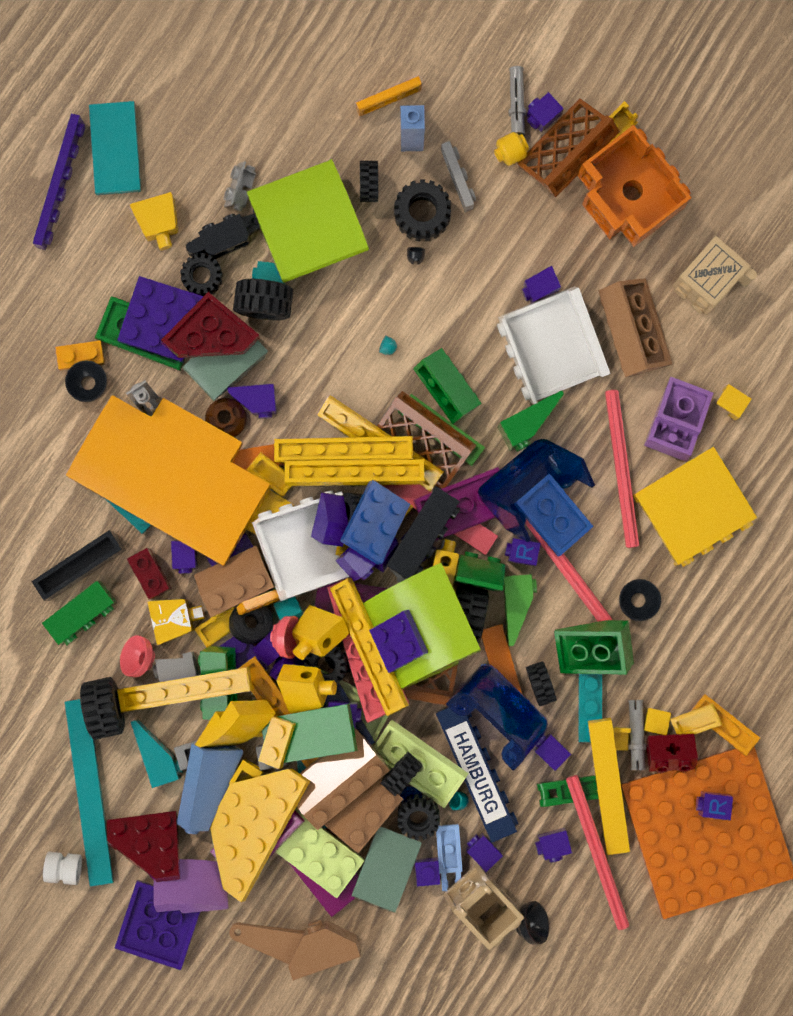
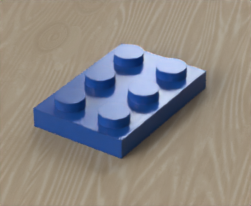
(553, 515)
(375, 522)

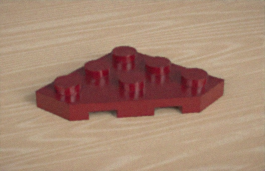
(210, 331)
(148, 843)

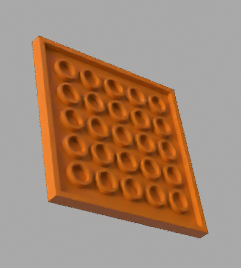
(702, 858)

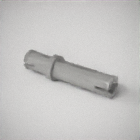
(517, 98)
(637, 735)

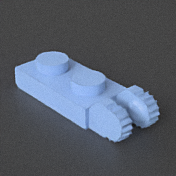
(449, 852)

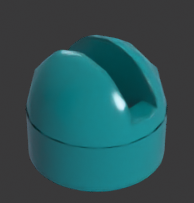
(388, 346)
(459, 801)

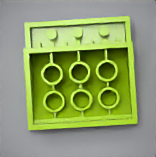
(307, 221)
(438, 620)

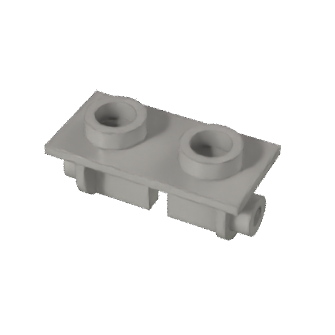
(240, 177)
(143, 397)

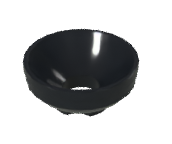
(76, 375)
(651, 596)
(535, 925)

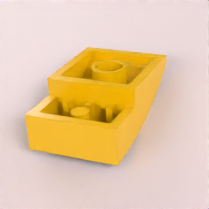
(236, 724)

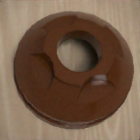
(238, 416)

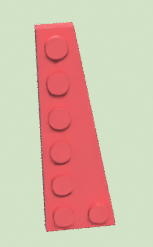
(368, 697)

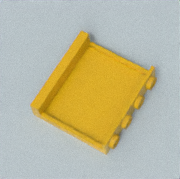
(695, 507)

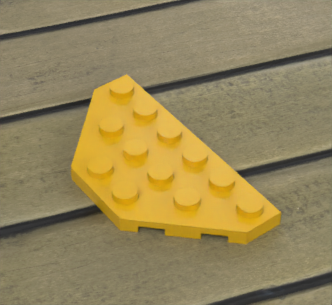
(251, 824)

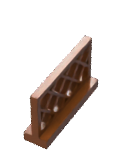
(567, 170)
(436, 427)
(432, 695)

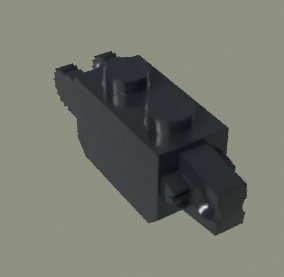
(225, 236)

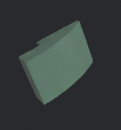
(218, 373)
(386, 869)

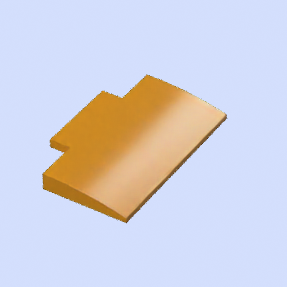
(171, 475)

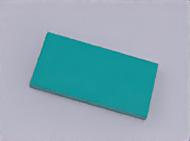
(115, 148)

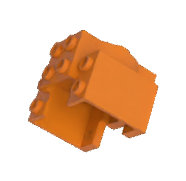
(637, 164)

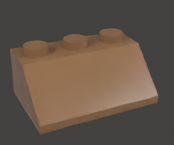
(237, 581)
(364, 816)

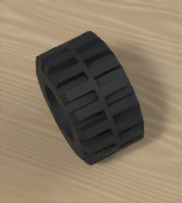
(428, 192)
(263, 299)
(474, 605)
(101, 708)

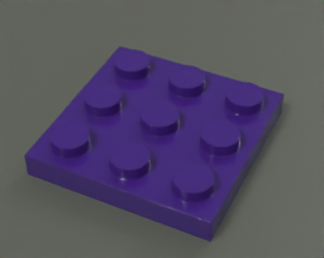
(153, 313)
(153, 934)

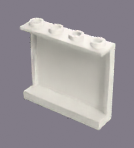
(552, 344)
(291, 554)

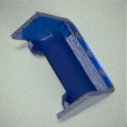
(523, 473)

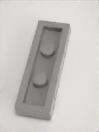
(458, 176)

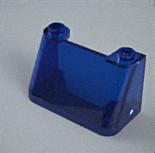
(504, 709)

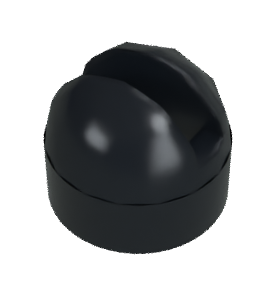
(415, 254)

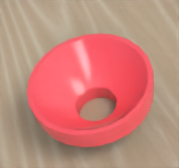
(282, 636)
(133, 654)

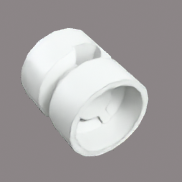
(62, 868)

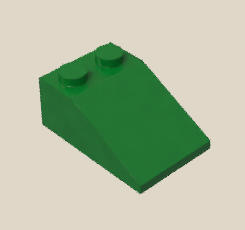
(522, 426)
(480, 573)
(595, 648)

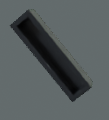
(423, 533)
(78, 565)

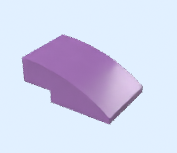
(678, 419)
(195, 891)

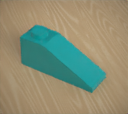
(158, 760)

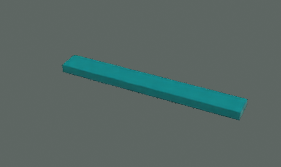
(89, 797)

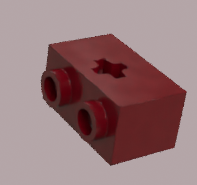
(149, 573)
(671, 753)

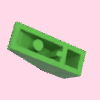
(517, 600)

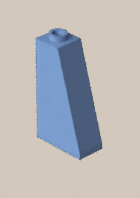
(412, 128)
(205, 785)

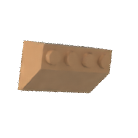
(635, 327)
(339, 781)

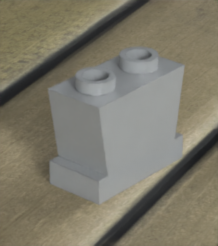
(176, 667)

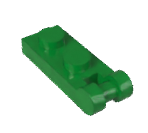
(563, 793)

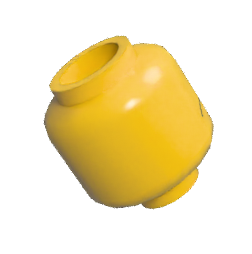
(511, 148)

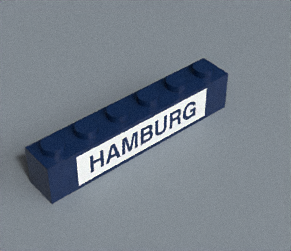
(480, 780)

